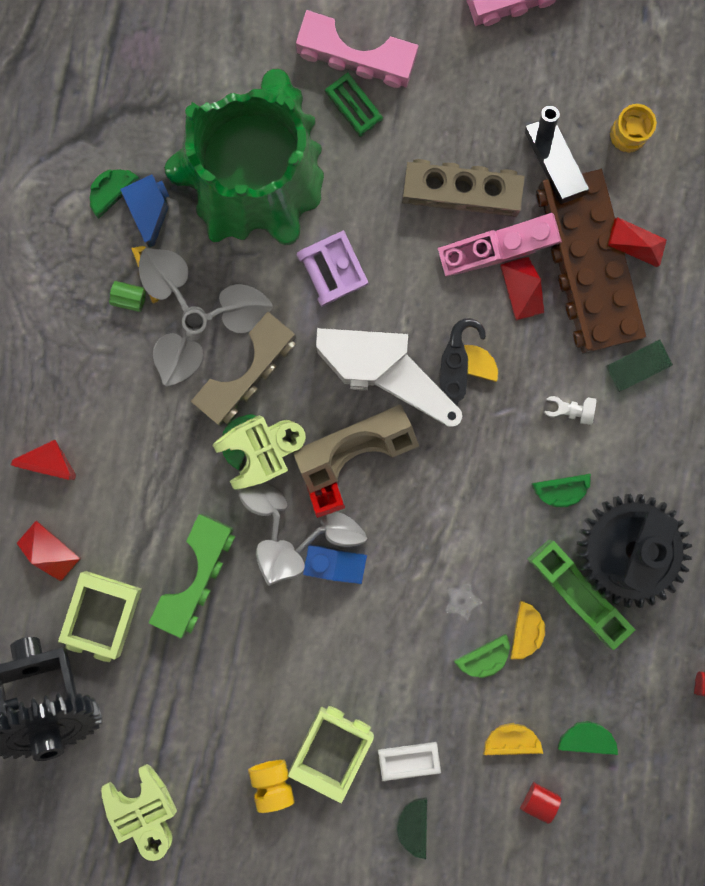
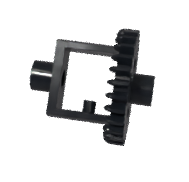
(655, 556)
(46, 726)

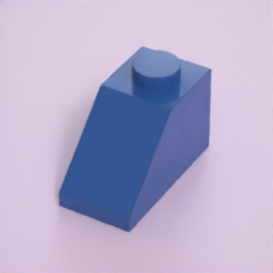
(147, 206)
(334, 564)

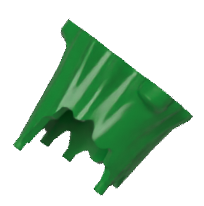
(251, 161)

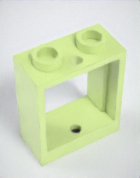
(108, 586)
(319, 781)

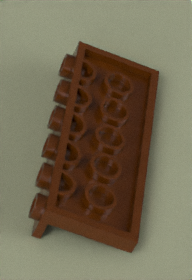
(591, 271)

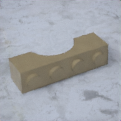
(221, 399)
(385, 433)

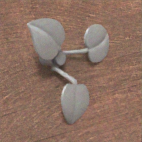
(177, 356)
(279, 559)

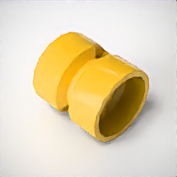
(633, 128)
(271, 786)

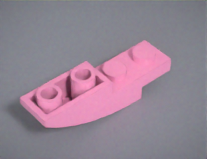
(499, 245)

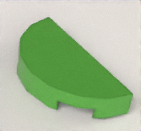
(486, 659)

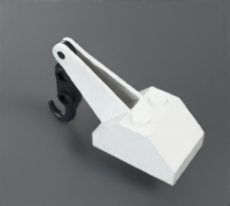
(383, 361)

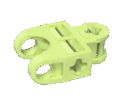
(271, 443)
(142, 816)

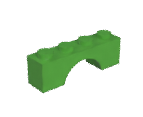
(588, 604)
(176, 611)

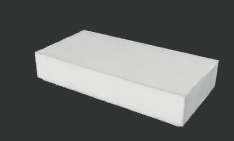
(409, 761)

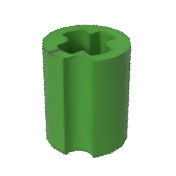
(127, 296)

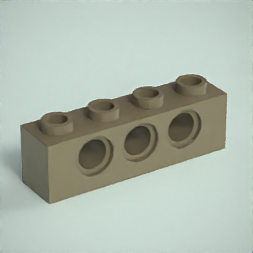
(448, 197)

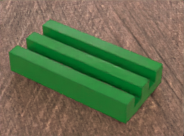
(368, 124)

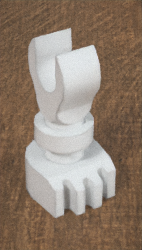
(574, 410)

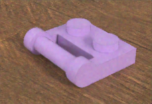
(341, 263)

